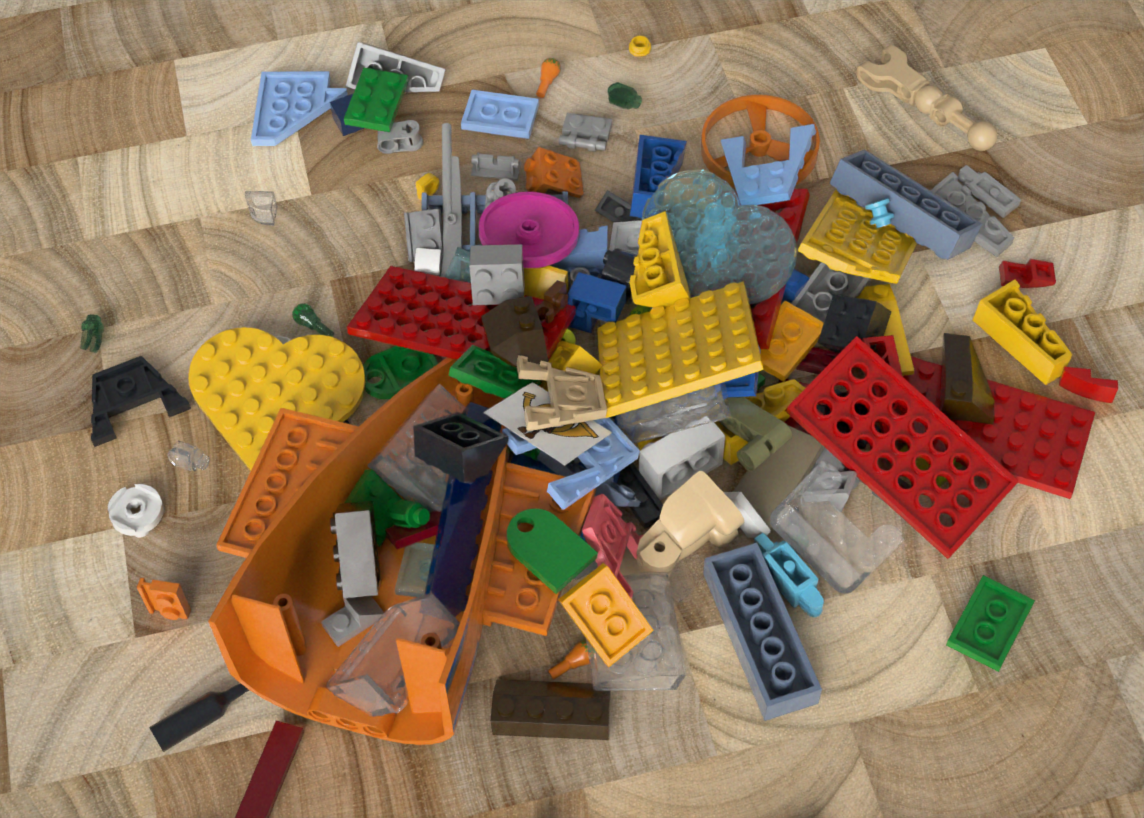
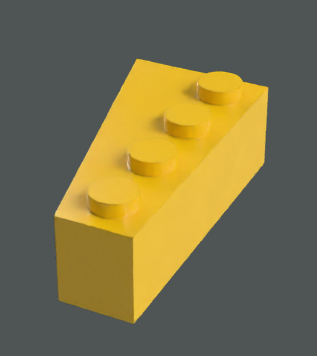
(1022, 332)

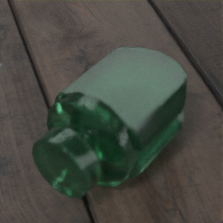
(623, 96)
(91, 333)

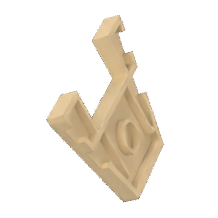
(572, 393)

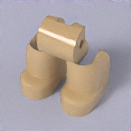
(687, 521)

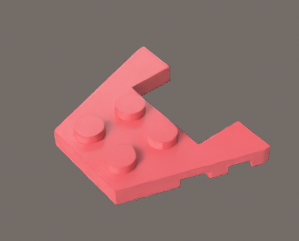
(609, 536)

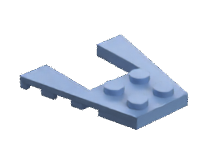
(767, 181)
(601, 460)

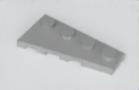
(992, 234)

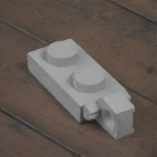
(989, 191)

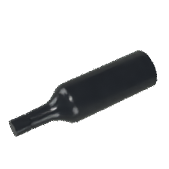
(194, 716)

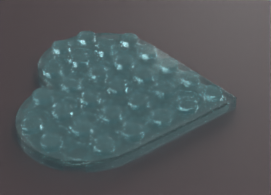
(722, 239)

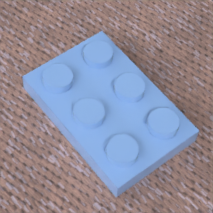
(500, 114)

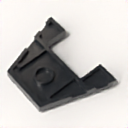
(126, 388)

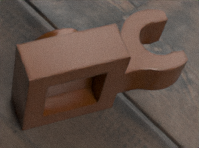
(554, 300)

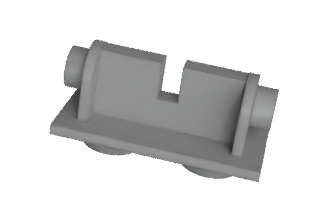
(500, 168)

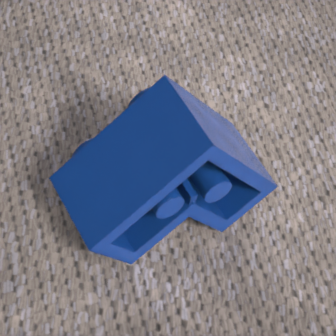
(595, 300)

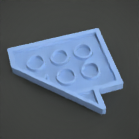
(290, 102)

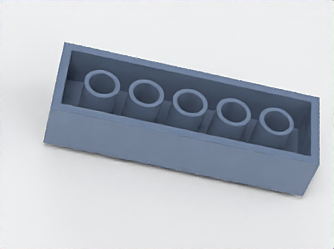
(915, 208)
(761, 632)

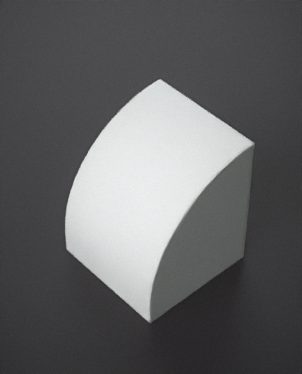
(428, 261)

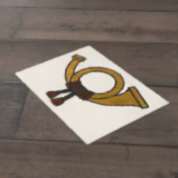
(559, 442)

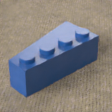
(655, 162)

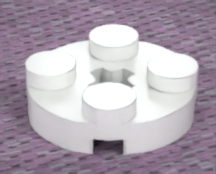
(141, 522)

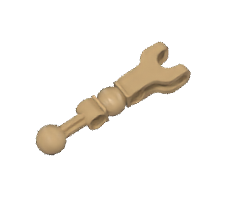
(913, 88)

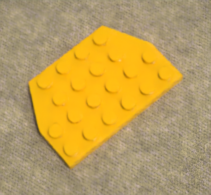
(854, 246)

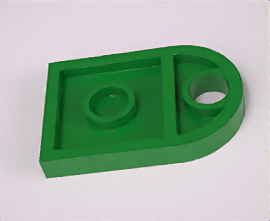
(396, 369)
(549, 549)

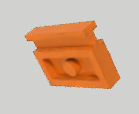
(164, 597)

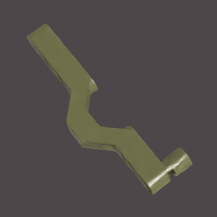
(757, 427)

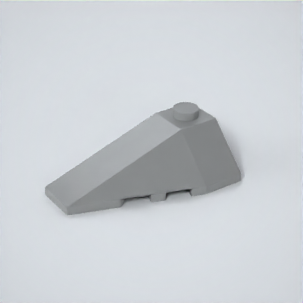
(421, 75)

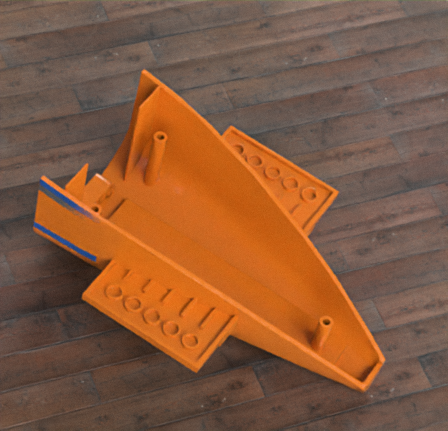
(288, 583)

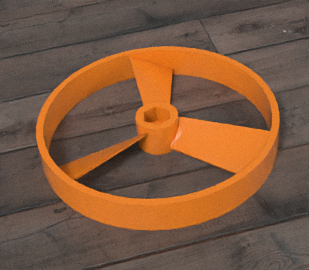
(760, 140)

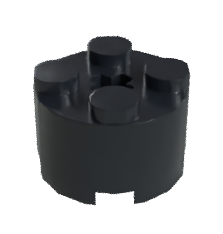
(619, 269)

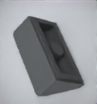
(615, 208)

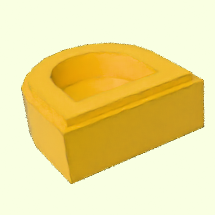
(427, 184)

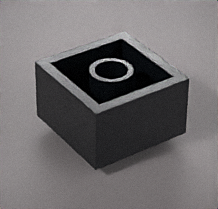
(852, 318)

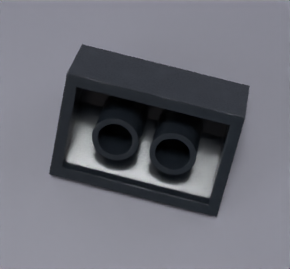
(458, 446)

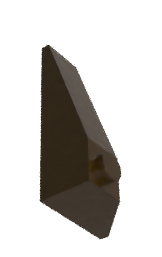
(963, 382)

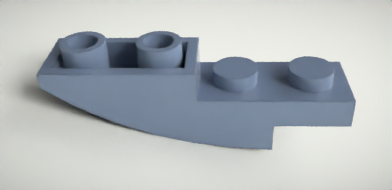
(619, 495)

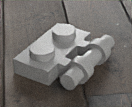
(585, 132)

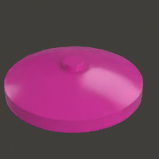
(535, 220)

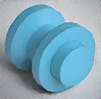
(880, 214)

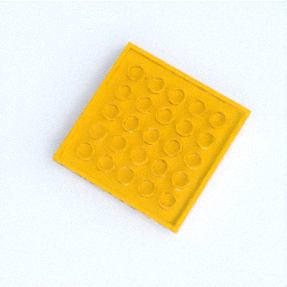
(677, 349)

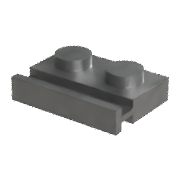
(423, 231)

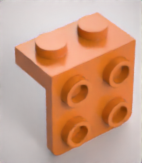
(553, 171)

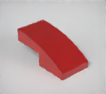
(1032, 275)
(1080, 383)

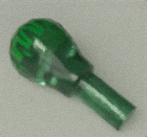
(305, 316)

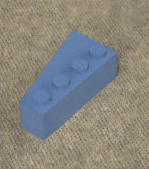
(587, 253)

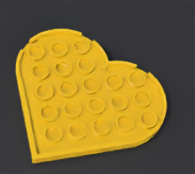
(249, 375)

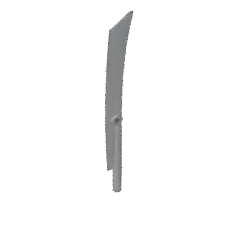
(451, 201)

